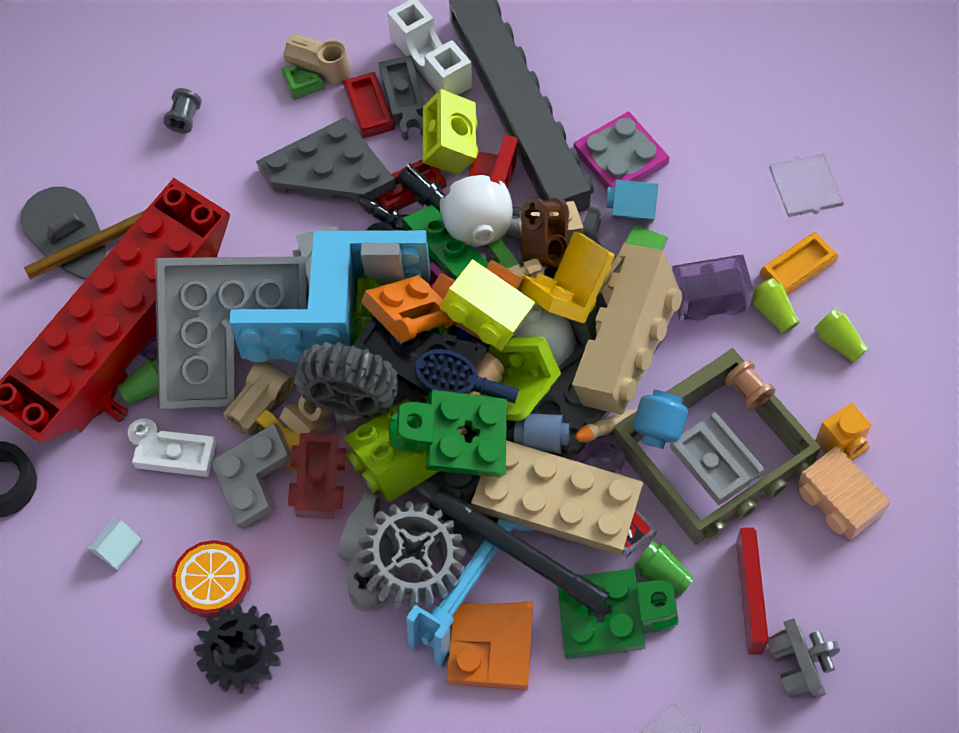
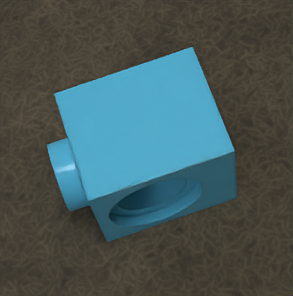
(633, 199)

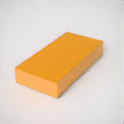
(800, 263)

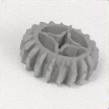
(401, 541)

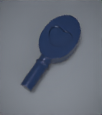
(455, 373)

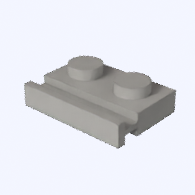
(717, 458)

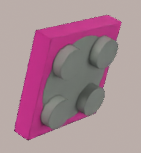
(621, 151)

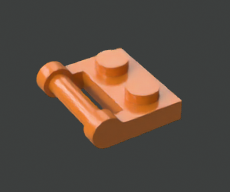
(403, 300)

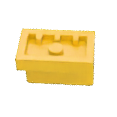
(575, 282)

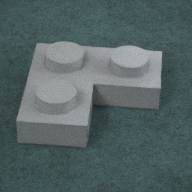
(242, 474)

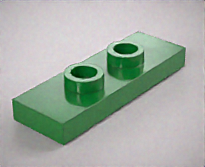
(444, 250)

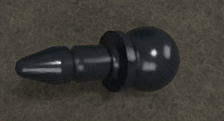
(382, 214)

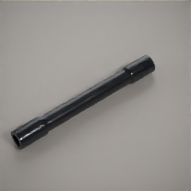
(573, 584)

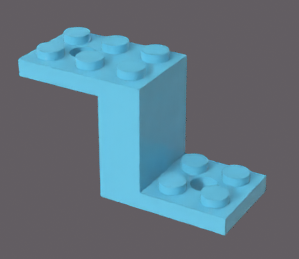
(331, 299)

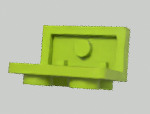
(530, 369)

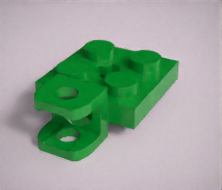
(434, 429)
(632, 612)

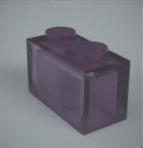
(713, 287)

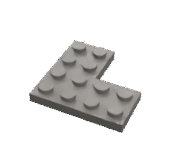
(194, 320)

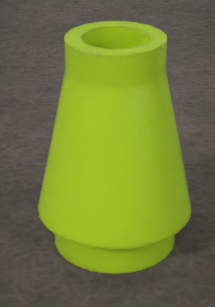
(775, 305)
(841, 335)

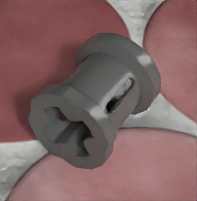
(182, 110)

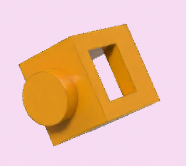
(845, 430)

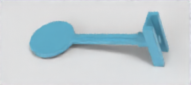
(434, 627)

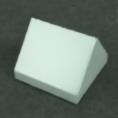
(115, 543)

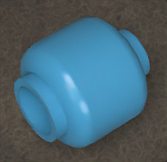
(660, 418)

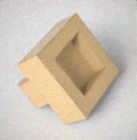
(306, 418)

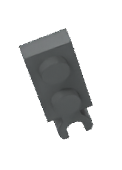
(403, 93)

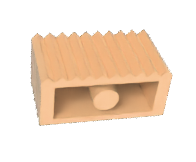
(842, 494)

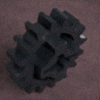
(231, 633)

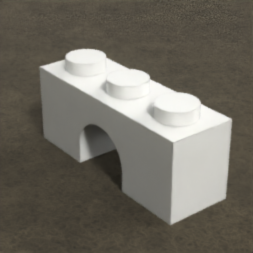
(439, 64)

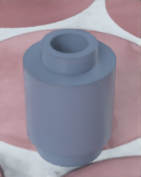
(543, 432)

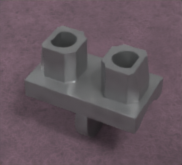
(806, 677)

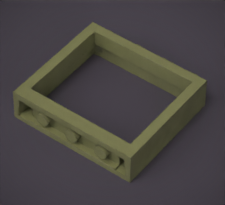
(774, 415)

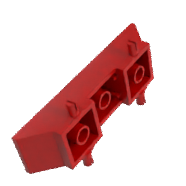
(89, 343)

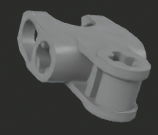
(348, 548)

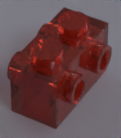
(317, 467)

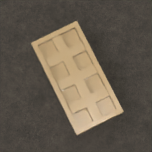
(561, 498)

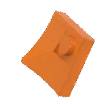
(491, 645)

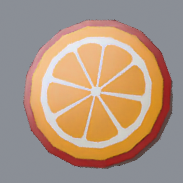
(211, 578)

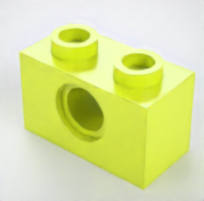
(449, 132)

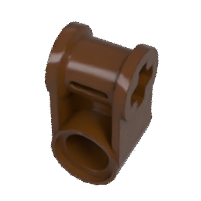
(544, 235)

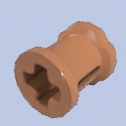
(749, 385)

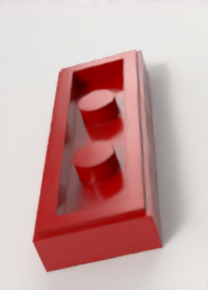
(752, 591)

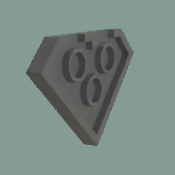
(328, 165)

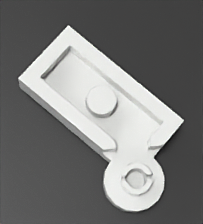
(170, 450)

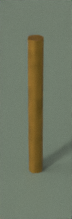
(80, 248)

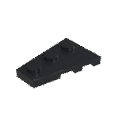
(405, 354)

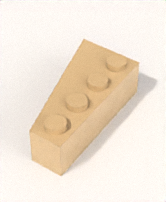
(627, 329)

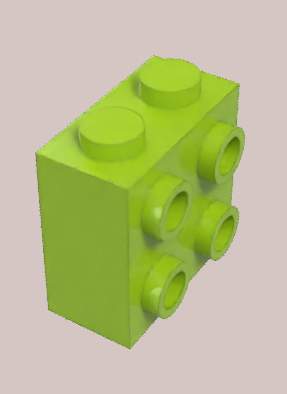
(382, 466)

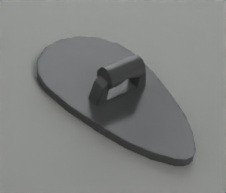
(59, 219)

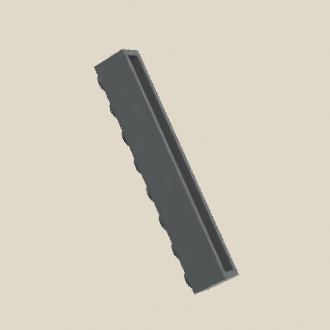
(518, 102)

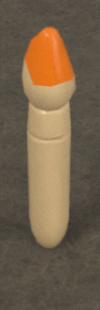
(592, 431)

